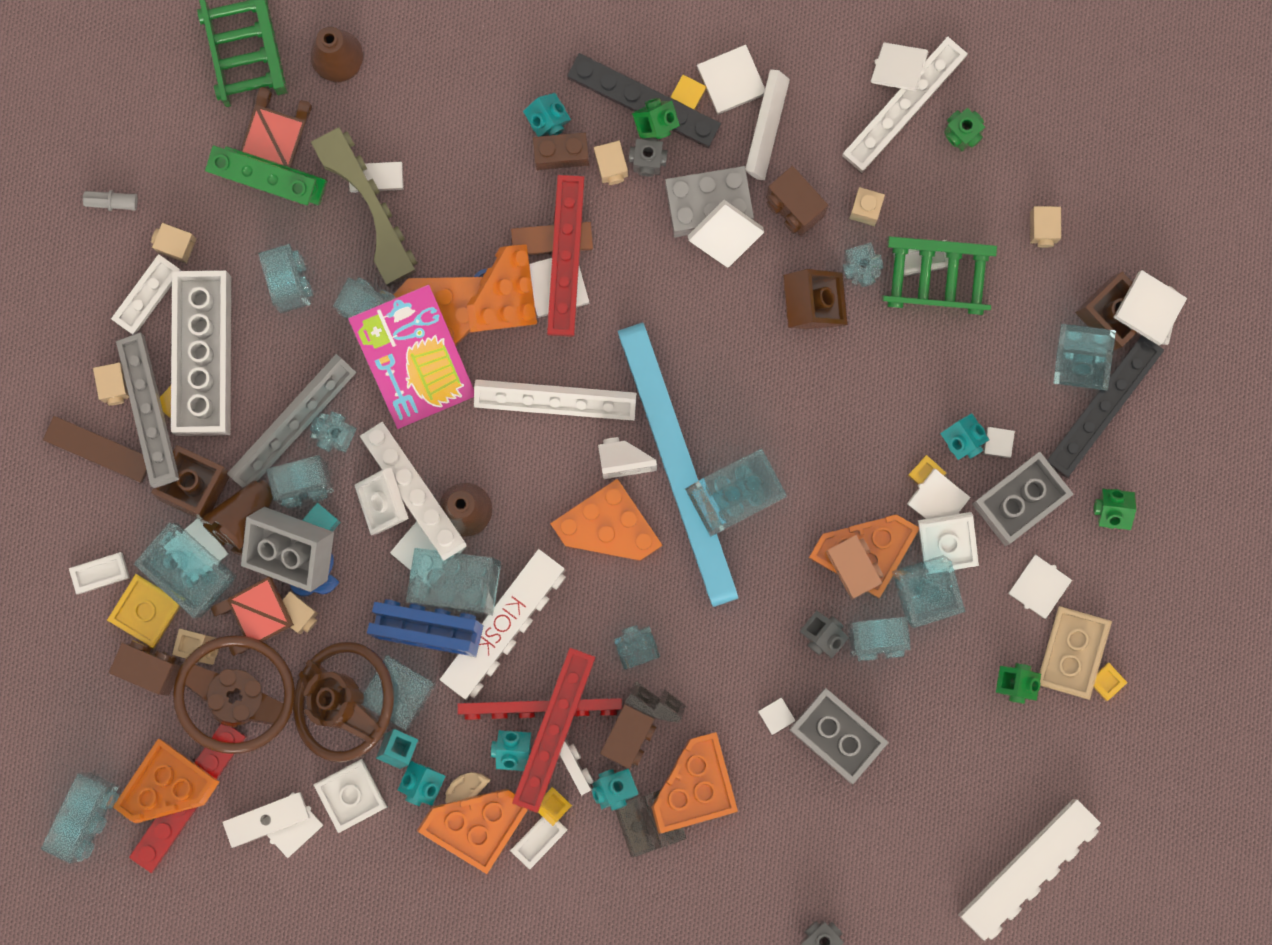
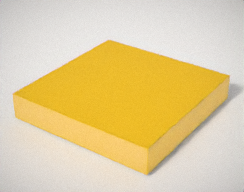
(144, 611)

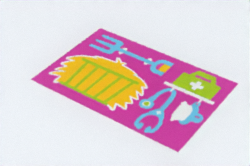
(412, 356)

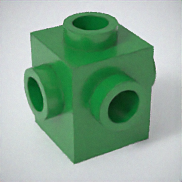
(656, 119)
(958, 135)
(1115, 509)
(1018, 683)

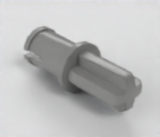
(110, 200)

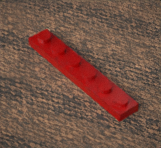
(565, 255)
(527, 709)
(553, 730)
(167, 828)

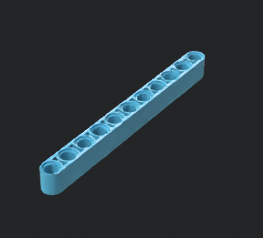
(676, 461)

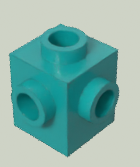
(547, 115)
(965, 437)
(511, 750)
(420, 784)
(614, 789)

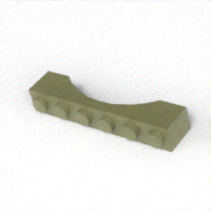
(337, 157)

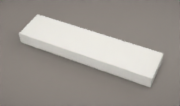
(767, 124)

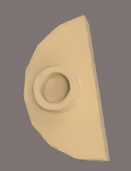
(466, 786)

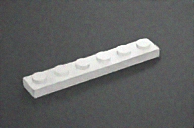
(904, 106)
(554, 400)
(414, 491)

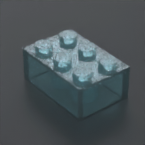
(736, 492)
(185, 570)
(454, 584)
(80, 818)

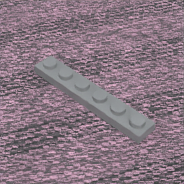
(147, 410)
(292, 422)

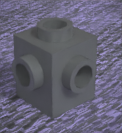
(648, 165)
(824, 634)
(819, 930)

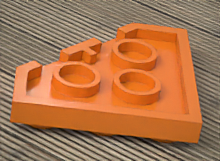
(504, 293)
(452, 299)
(608, 525)
(886, 539)
(164, 785)
(695, 787)
(474, 826)

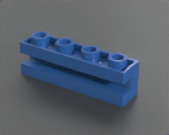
(426, 629)

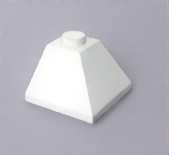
(623, 459)

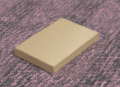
(1074, 652)

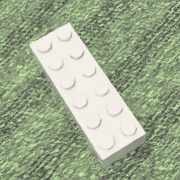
(201, 353)

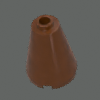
(336, 54)
(474, 516)
(228, 519)

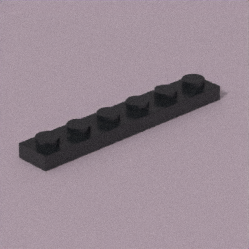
(634, 95)
(1104, 406)

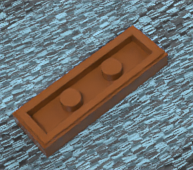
(540, 238)

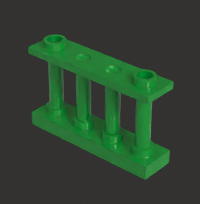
(267, 54)
(266, 175)
(954, 252)

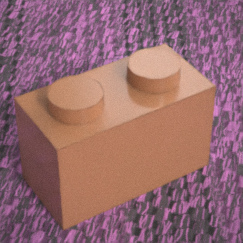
(854, 566)

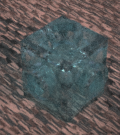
(864, 256)
(332, 432)
(636, 646)

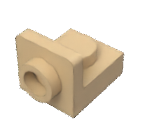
(189, 641)

